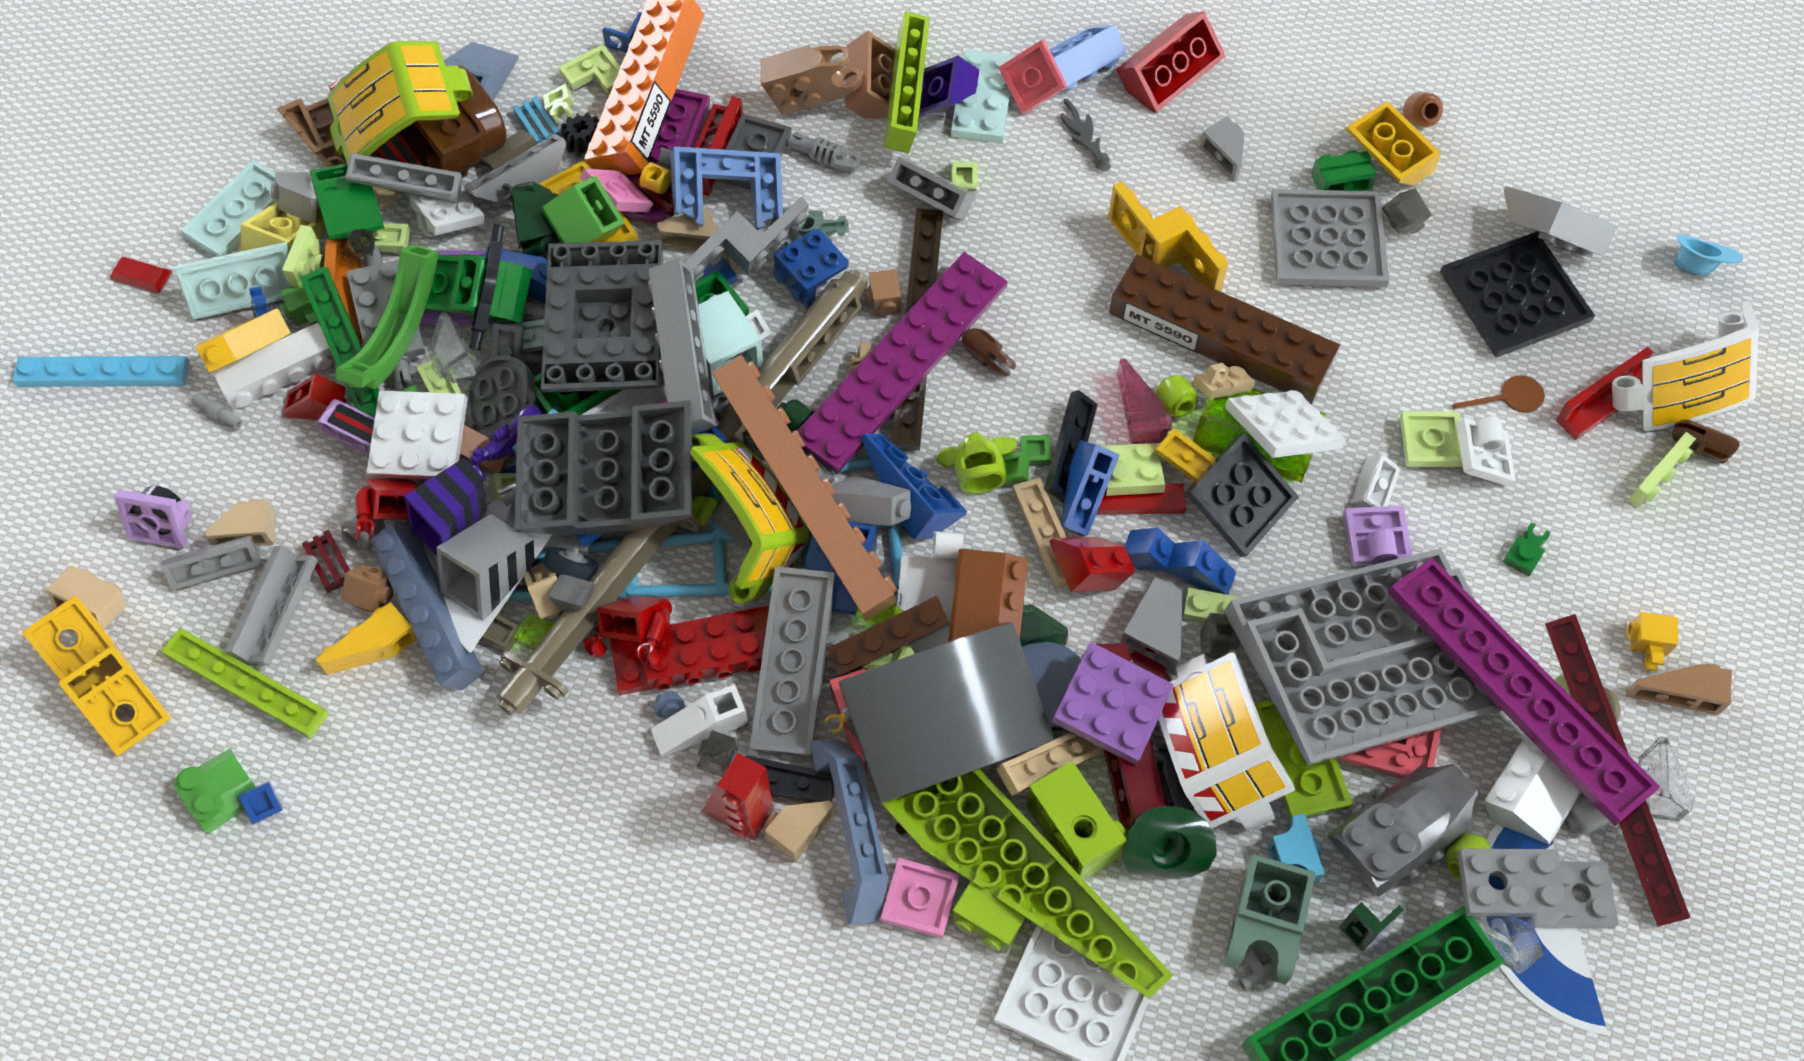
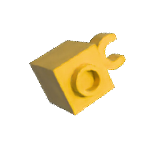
(1654, 636)

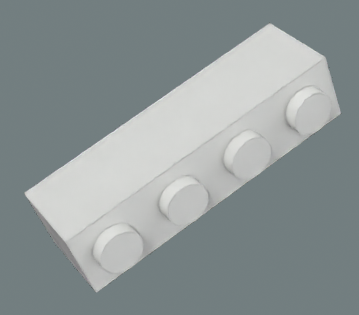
(274, 366)

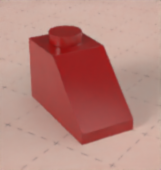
(312, 398)

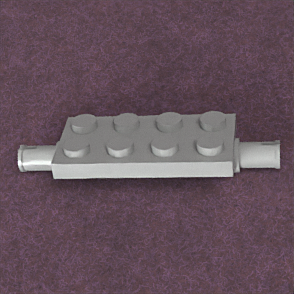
(371, 293)

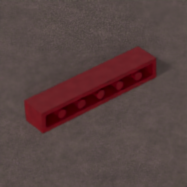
(1133, 786)

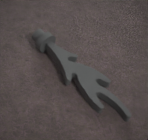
(1084, 136)

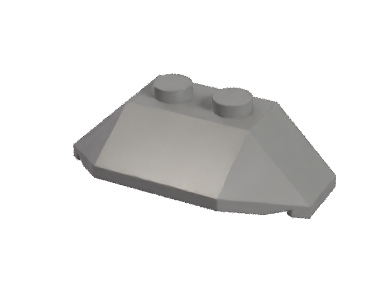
(532, 165)

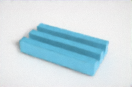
(528, 107)

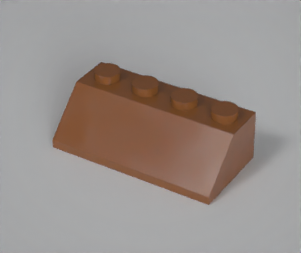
(987, 592)

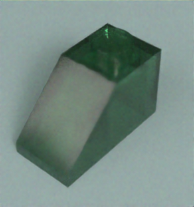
(1040, 627)

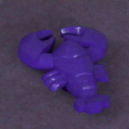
(502, 440)

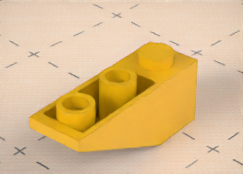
(374, 640)

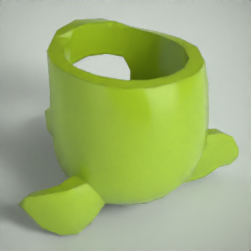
(978, 462)

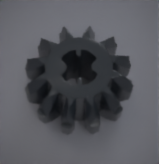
(579, 133)

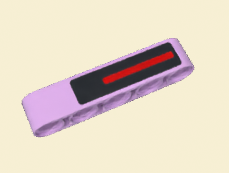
(348, 426)

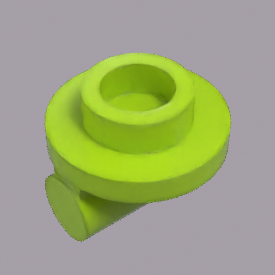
(703, 508)

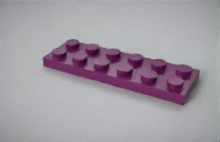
(678, 130)

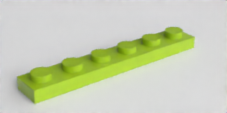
(245, 683)

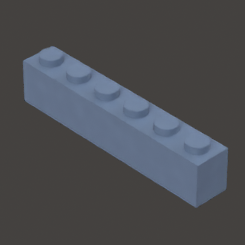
(425, 606)

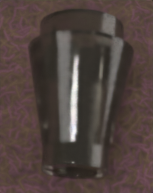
(359, 243)

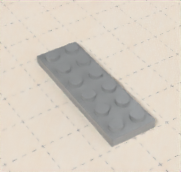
(793, 661)

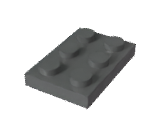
(757, 136)

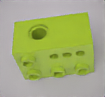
(1071, 810)

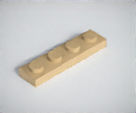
(1042, 525)
(1039, 762)

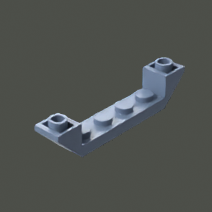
(860, 830)

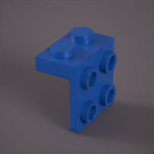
(807, 265)

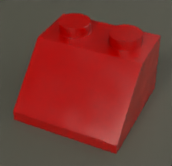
(1092, 563)

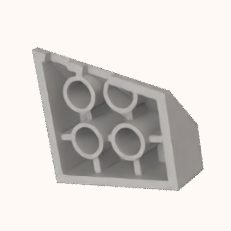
(1559, 222)

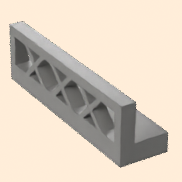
(270, 604)

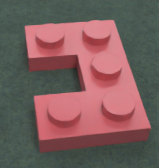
(1397, 758)

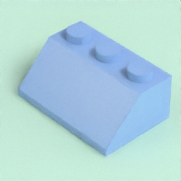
(1087, 52)

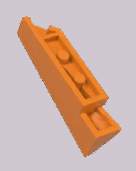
(338, 269)

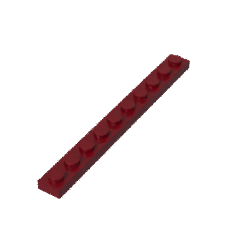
(1639, 826)

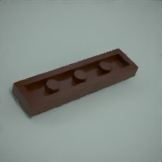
(888, 636)

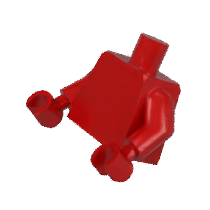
(381, 500)
(632, 620)

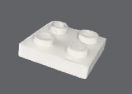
(445, 216)
(1486, 450)

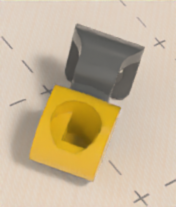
(657, 177)

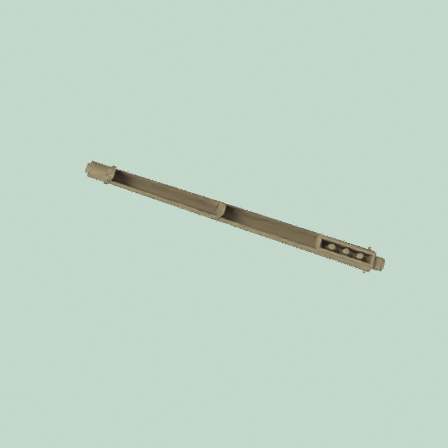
(781, 371)

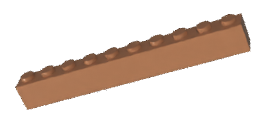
(804, 487)

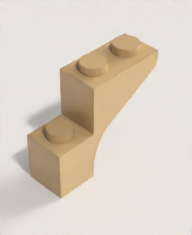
(684, 234)

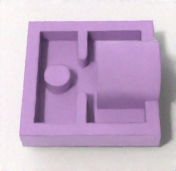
(1376, 534)

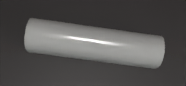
(404, 177)

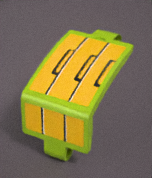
(393, 91)

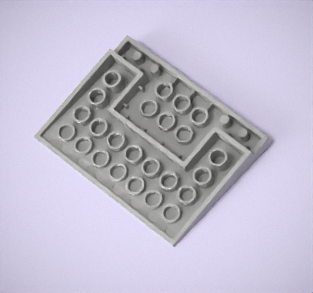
(1353, 662)

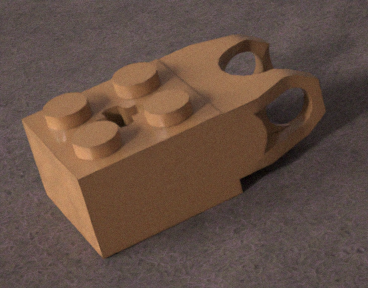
(807, 77)

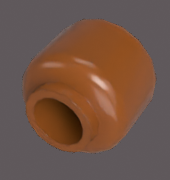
(1423, 109)

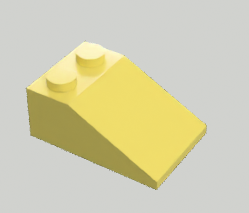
(276, 227)

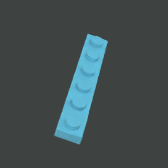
(101, 371)

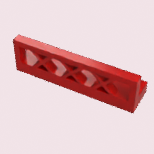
(723, 131)
(1595, 402)

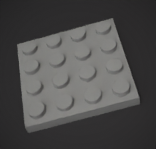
(1329, 238)

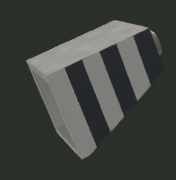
(483, 564)

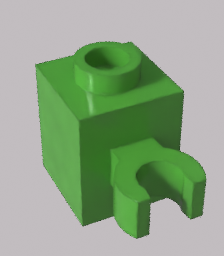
(298, 305)

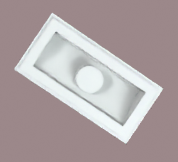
(1375, 482)

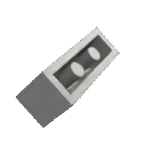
(931, 188)

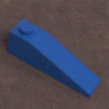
(930, 507)

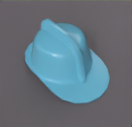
(1702, 256)

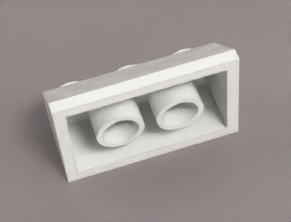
(1531, 794)

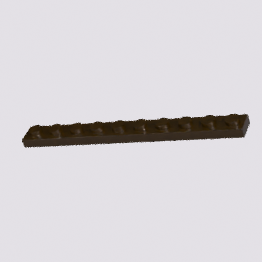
(923, 274)

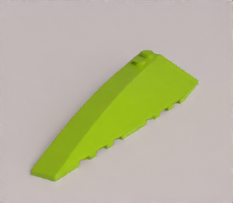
(988, 839)

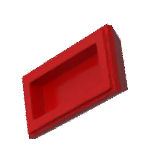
(140, 274)

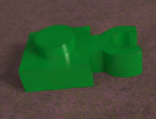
(1526, 551)

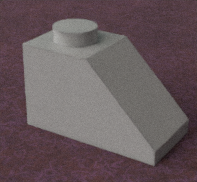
(1224, 146)
(295, 194)

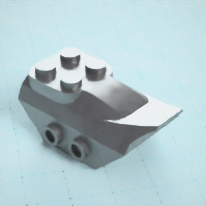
(1406, 826)

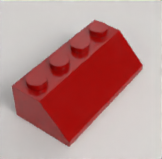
(1172, 61)

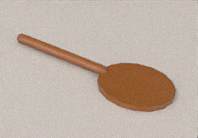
(1518, 392)

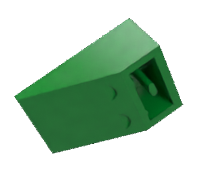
(344, 204)

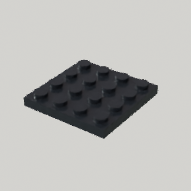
(1516, 294)

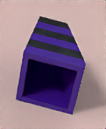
(447, 504)

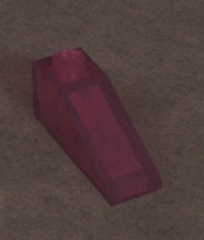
(1142, 407)

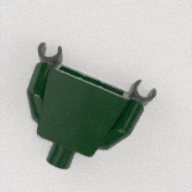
(531, 225)

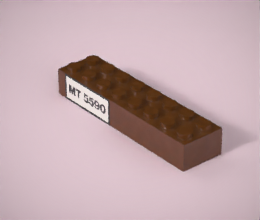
(1223, 328)

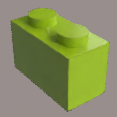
(987, 917)

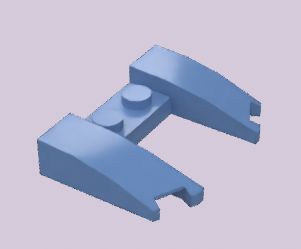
(759, 168)

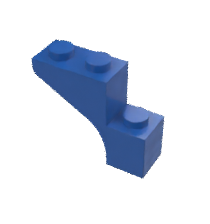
(1189, 561)

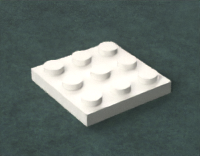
(1285, 423)
(416, 434)

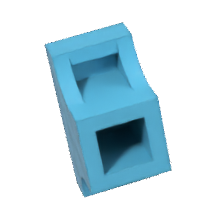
(1298, 847)

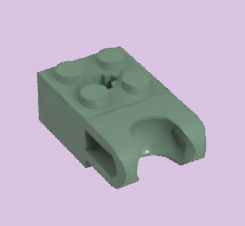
(1270, 924)

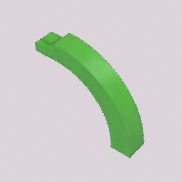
(398, 322)

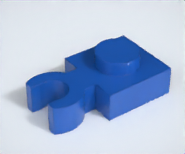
(258, 301)

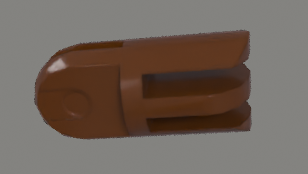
(986, 350)
(1708, 440)

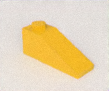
(242, 340)

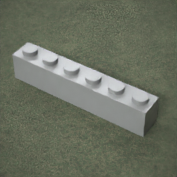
(681, 340)

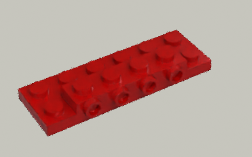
(694, 652)

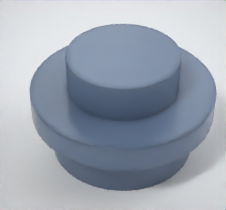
(668, 704)

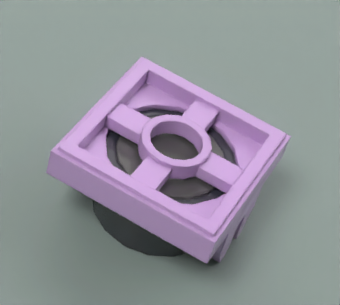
(153, 515)

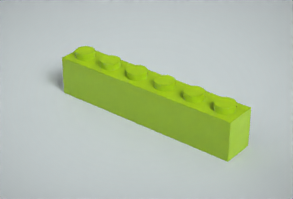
(906, 82)

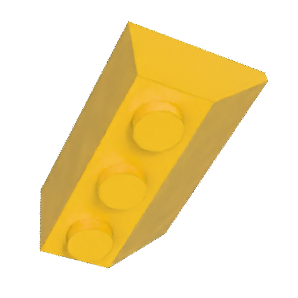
(1395, 144)

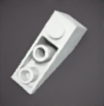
(716, 711)

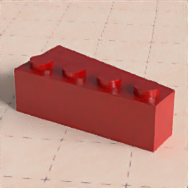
(742, 798)

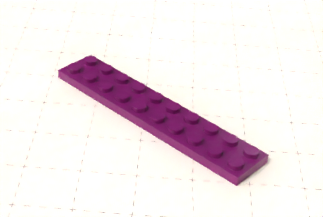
(900, 362)
(1524, 691)

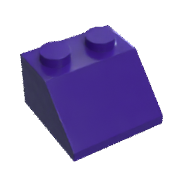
(947, 84)

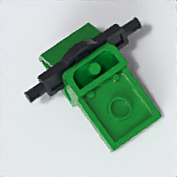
(481, 288)

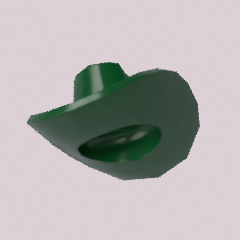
(1169, 843)

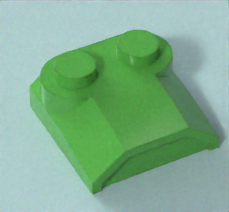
(214, 790)

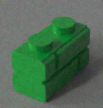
(1344, 172)

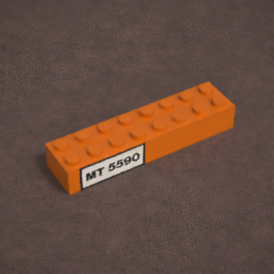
(644, 86)

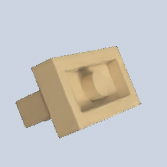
(1223, 381)

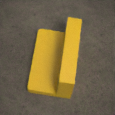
(1184, 454)

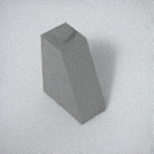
(873, 501)
(1157, 625)

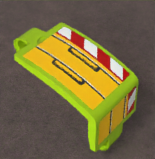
(762, 508)

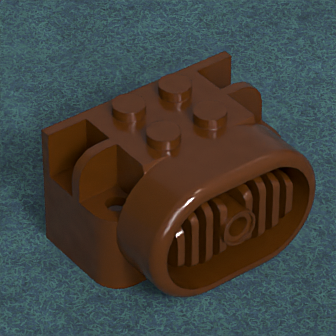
(461, 140)

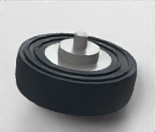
(570, 562)

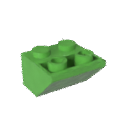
(583, 213)

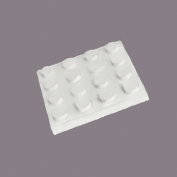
(1071, 1002)

